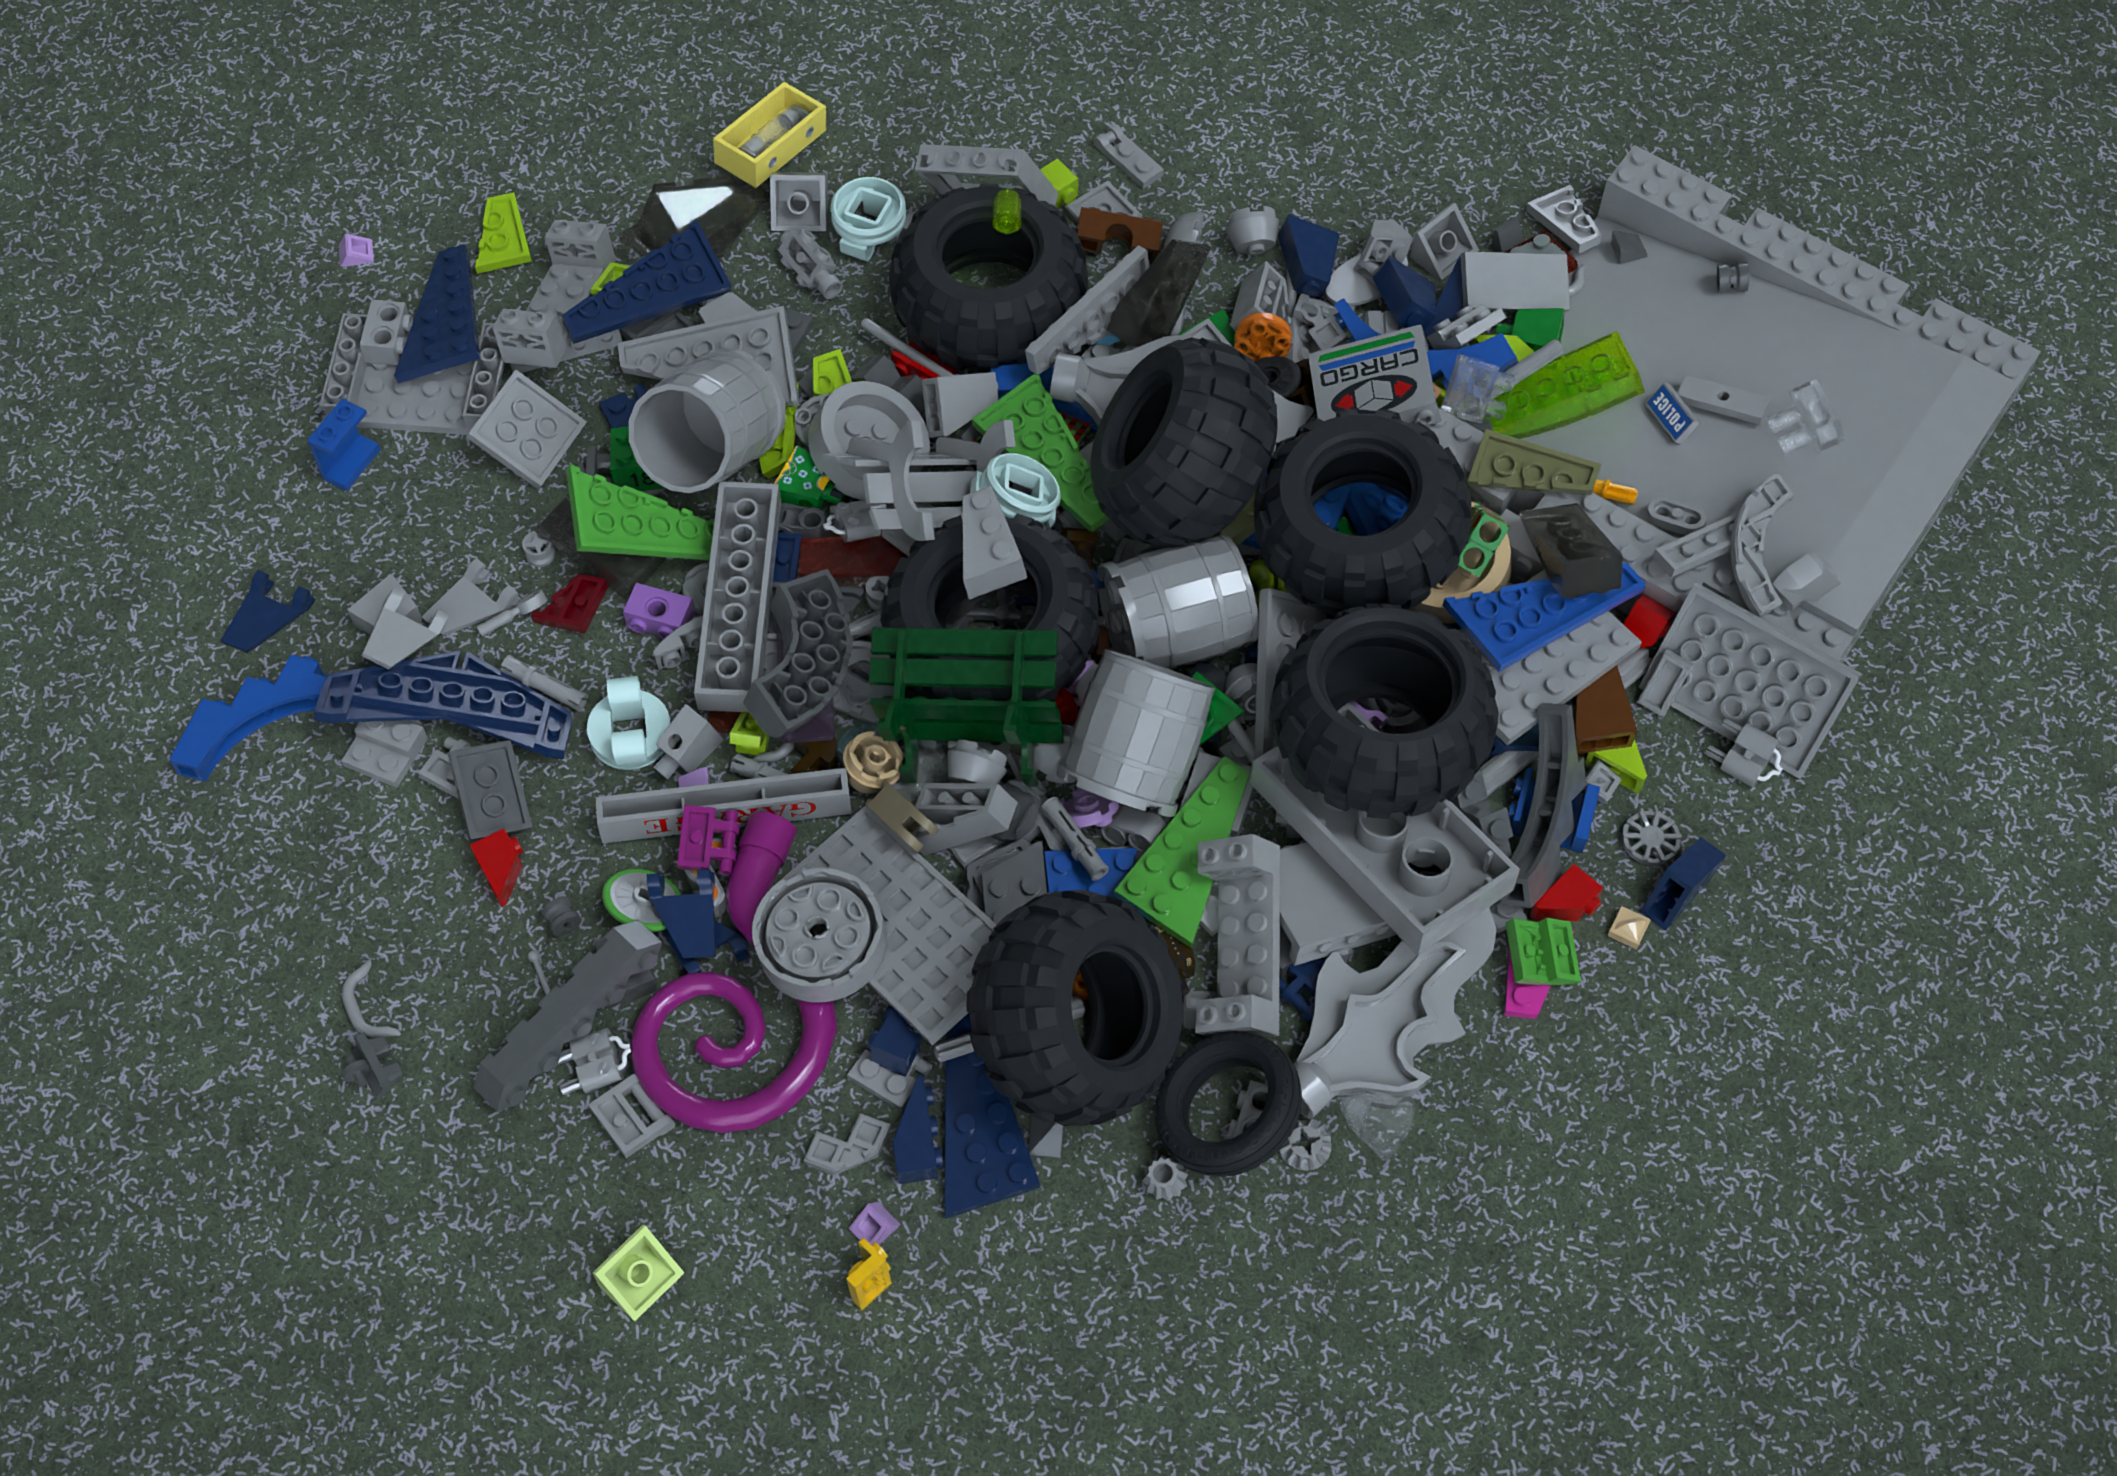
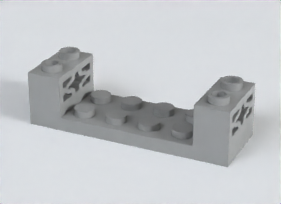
(578, 259)
(1247, 936)

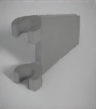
(468, 603)
(398, 636)

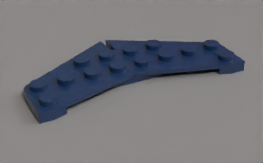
(435, 689)

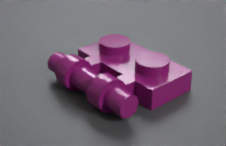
(697, 839)

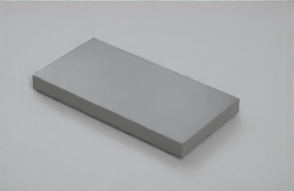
(1515, 280)

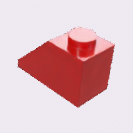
(1649, 620)
(499, 862)
(1569, 897)

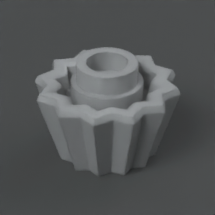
(1165, 1178)

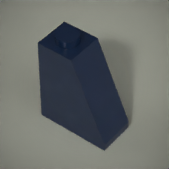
(1308, 254)
(1406, 294)
(1682, 883)

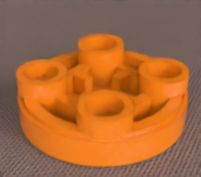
(1263, 336)

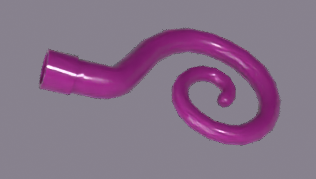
(759, 857)

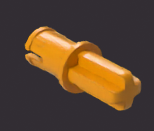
(1615, 492)

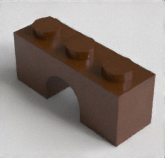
(1097, 226)

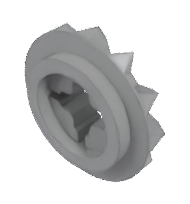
(1319, 1150)

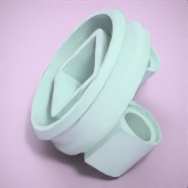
(879, 200)
(1026, 472)
(627, 748)

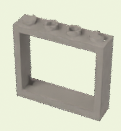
(941, 163)

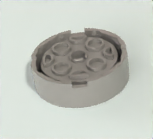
(859, 411)
(829, 963)

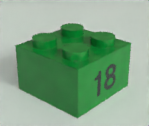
(624, 465)

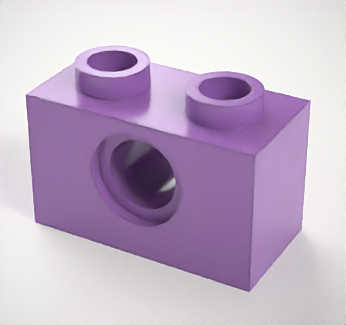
(649, 601)

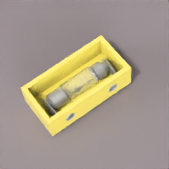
(769, 134)

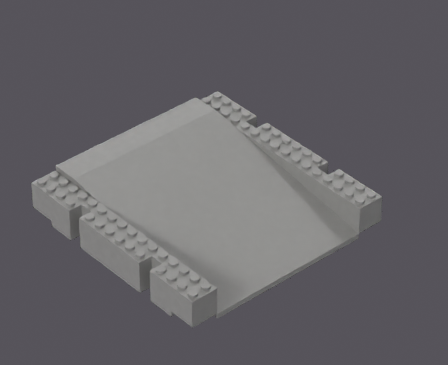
(1905, 386)

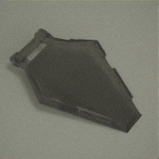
(718, 203)

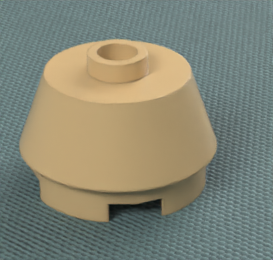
(871, 762)

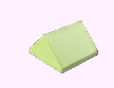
(637, 1273)

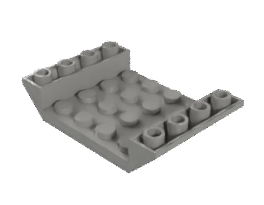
(434, 403)

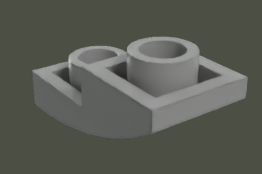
(672, 649)

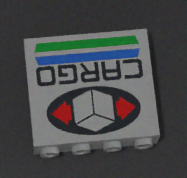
(1377, 374)

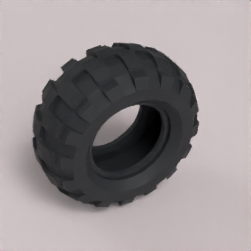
(1058, 581)

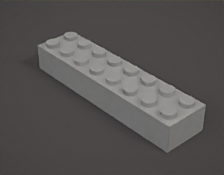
(737, 594)

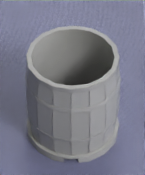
(706, 421)
(1180, 603)
(1137, 733)

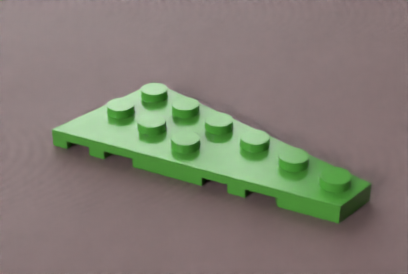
(1047, 439)
(632, 521)
(1166, 878)

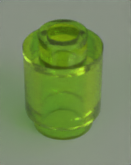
(1007, 211)

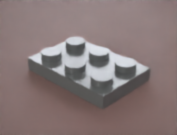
(489, 790)

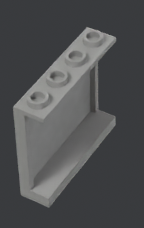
(1321, 908)

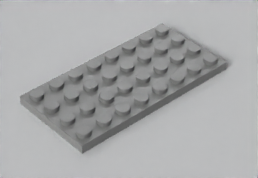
(927, 922)

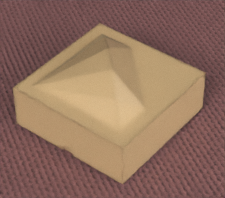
(1629, 927)

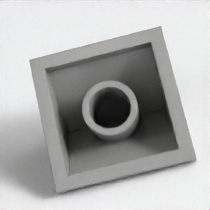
(1441, 242)

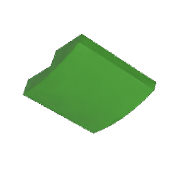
(1543, 952)

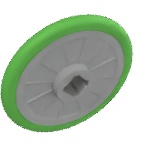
(628, 898)

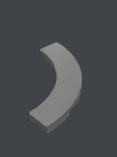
(1748, 544)

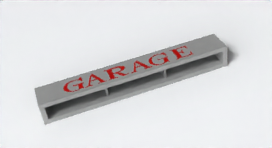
(661, 811)

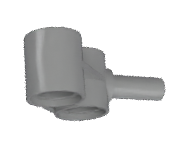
(1135, 826)

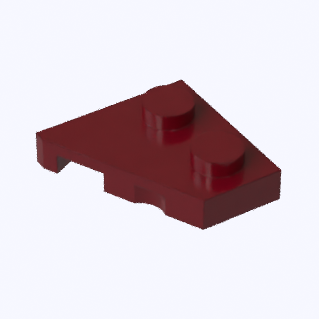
(574, 605)

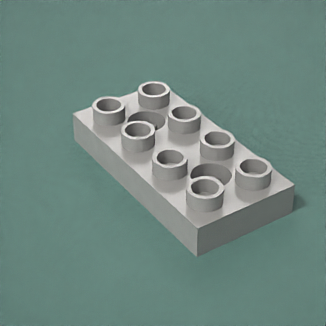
(1376, 853)

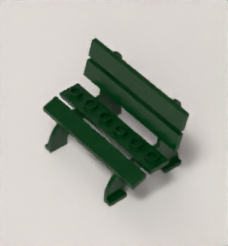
(958, 719)

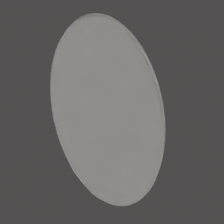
(1355, 282)

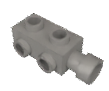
(810, 262)

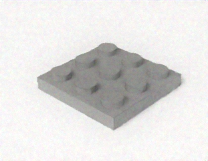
(526, 429)

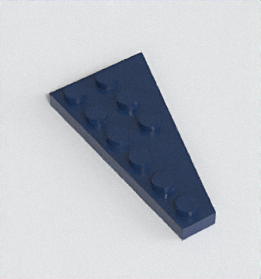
(657, 284)
(445, 322)
(982, 1137)

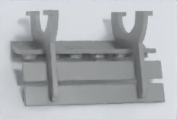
(908, 488)

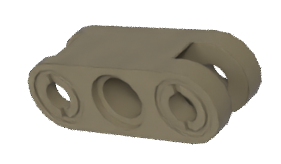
(900, 815)

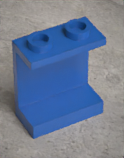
(340, 448)
(1582, 807)

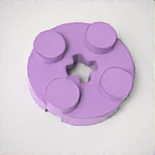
(1090, 809)

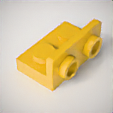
(869, 1276)

